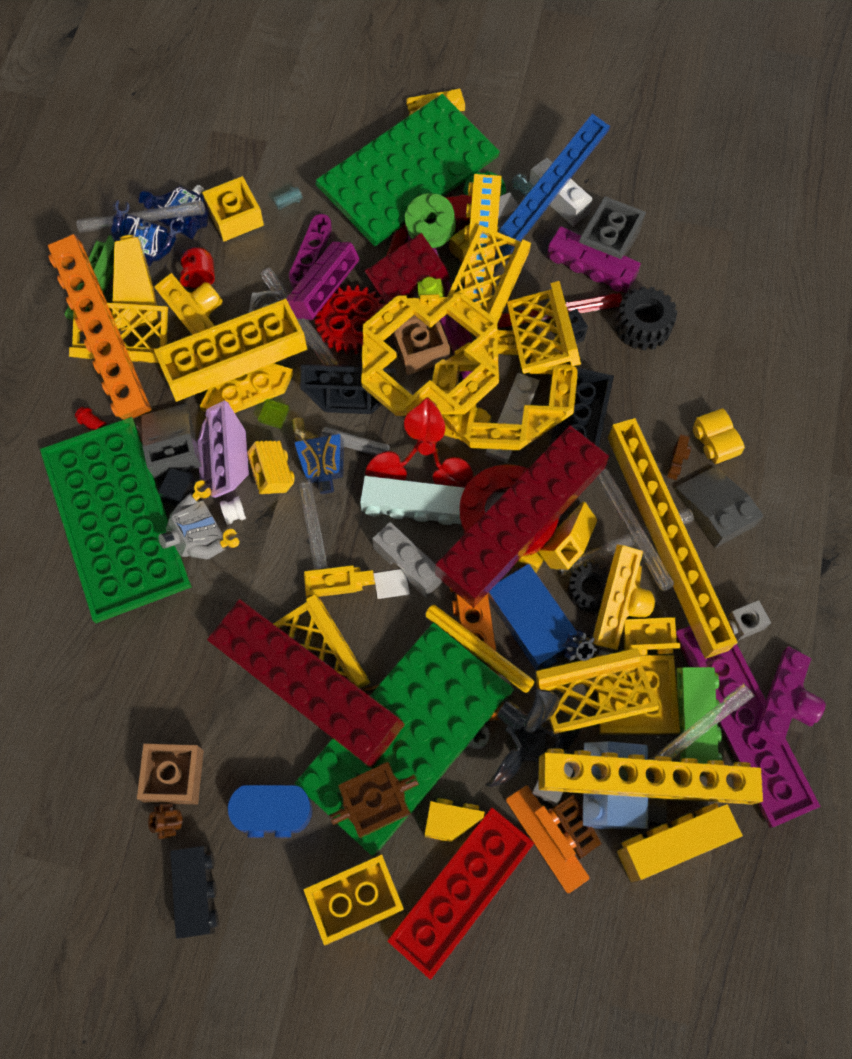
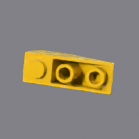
(570, 539)

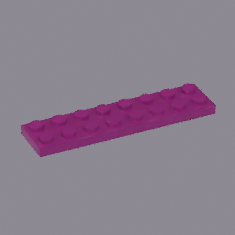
(783, 781)

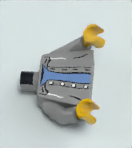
(194, 528)

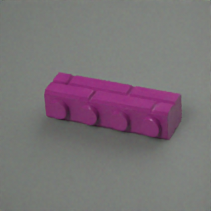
(598, 265)
(322, 280)

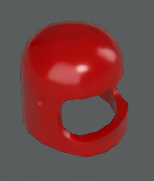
(199, 266)

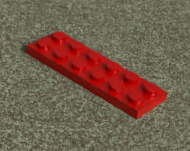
(460, 893)

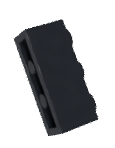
(193, 892)

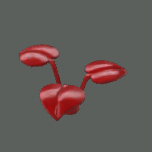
(429, 427)

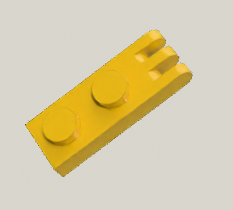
(418, 102)

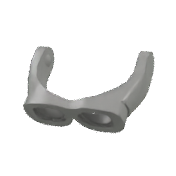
(256, 298)

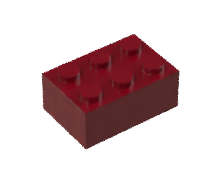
(404, 268)

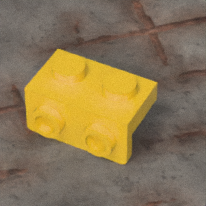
(650, 634)

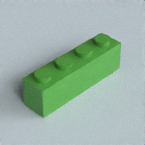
(695, 699)

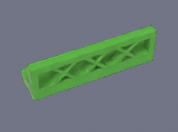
(102, 267)

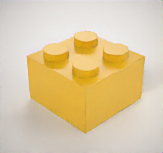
(233, 208)

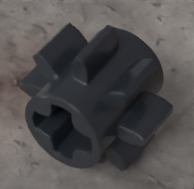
(579, 647)

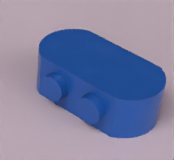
(270, 810)

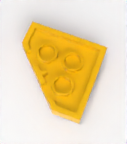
(250, 388)

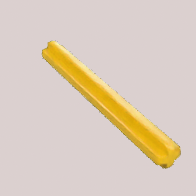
(480, 648)

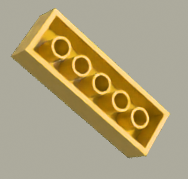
(231, 349)

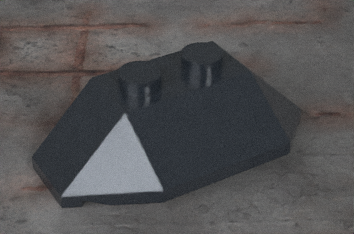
(339, 388)

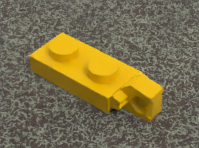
(336, 581)

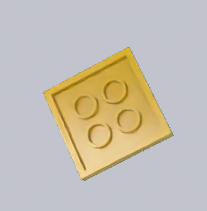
(662, 679)

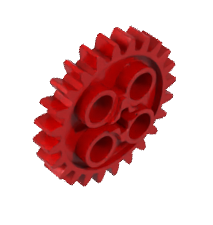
(350, 319)

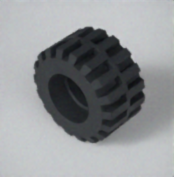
(649, 303)

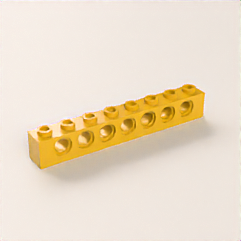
(745, 790)

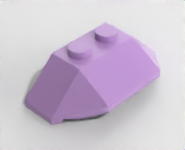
(222, 450)

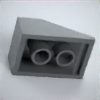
(613, 228)
(719, 506)

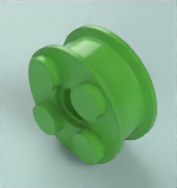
(431, 207)

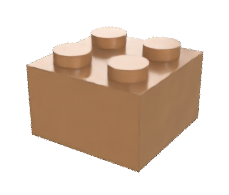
(420, 345)
(170, 774)

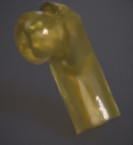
(299, 431)

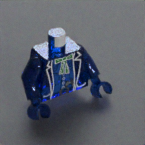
(179, 195)
(154, 238)

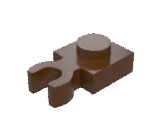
(680, 453)

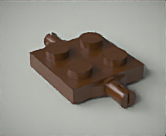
(374, 799)

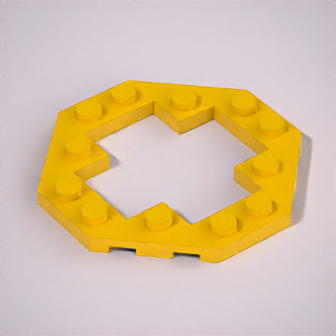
(430, 310)
(535, 419)

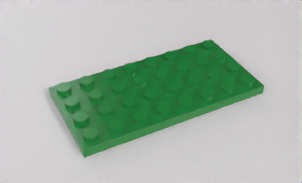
(418, 156)
(113, 520)
(441, 699)

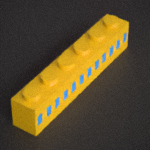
(484, 212)

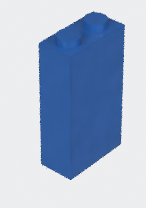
(532, 617)

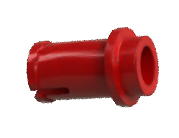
(86, 417)

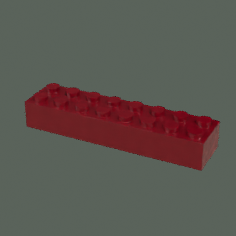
(521, 516)
(306, 683)

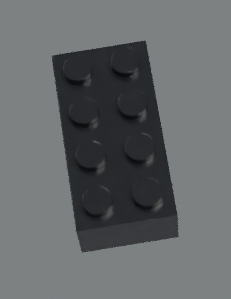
(590, 406)

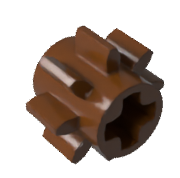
(165, 821)

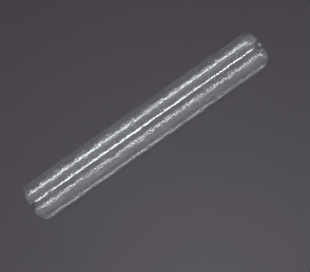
(313, 526)

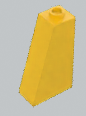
(132, 281)

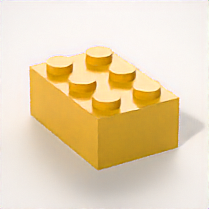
(353, 900)

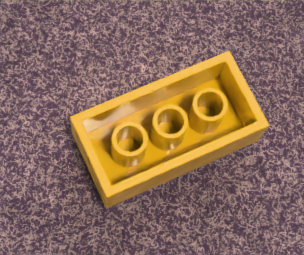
(683, 841)

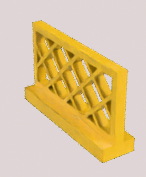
(507, 279)
(563, 329)
(136, 353)
(332, 637)
(595, 669)

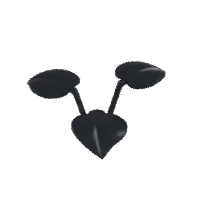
(516, 719)

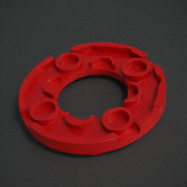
(482, 487)

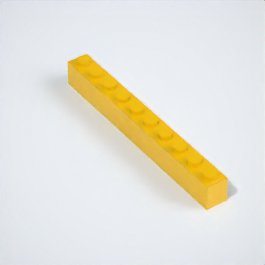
(671, 539)

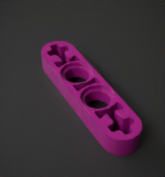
(309, 251)

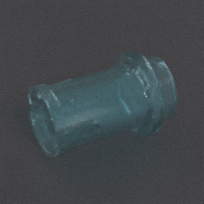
(522, 184)
(288, 198)

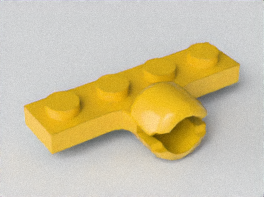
(190, 307)
(621, 598)

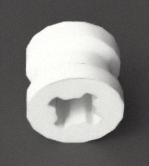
(232, 510)

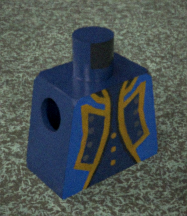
(322, 460)

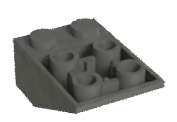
(169, 441)

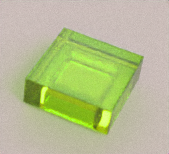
(273, 413)

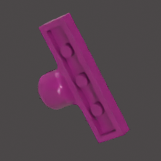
(789, 699)

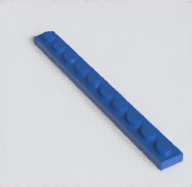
(551, 183)

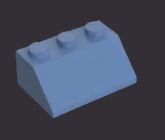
(613, 810)

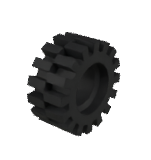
(575, 586)

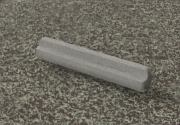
(356, 442)

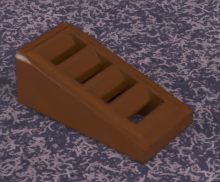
(577, 812)

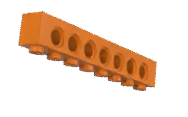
(72, 250)

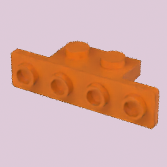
(548, 838)

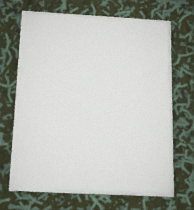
(391, 584)

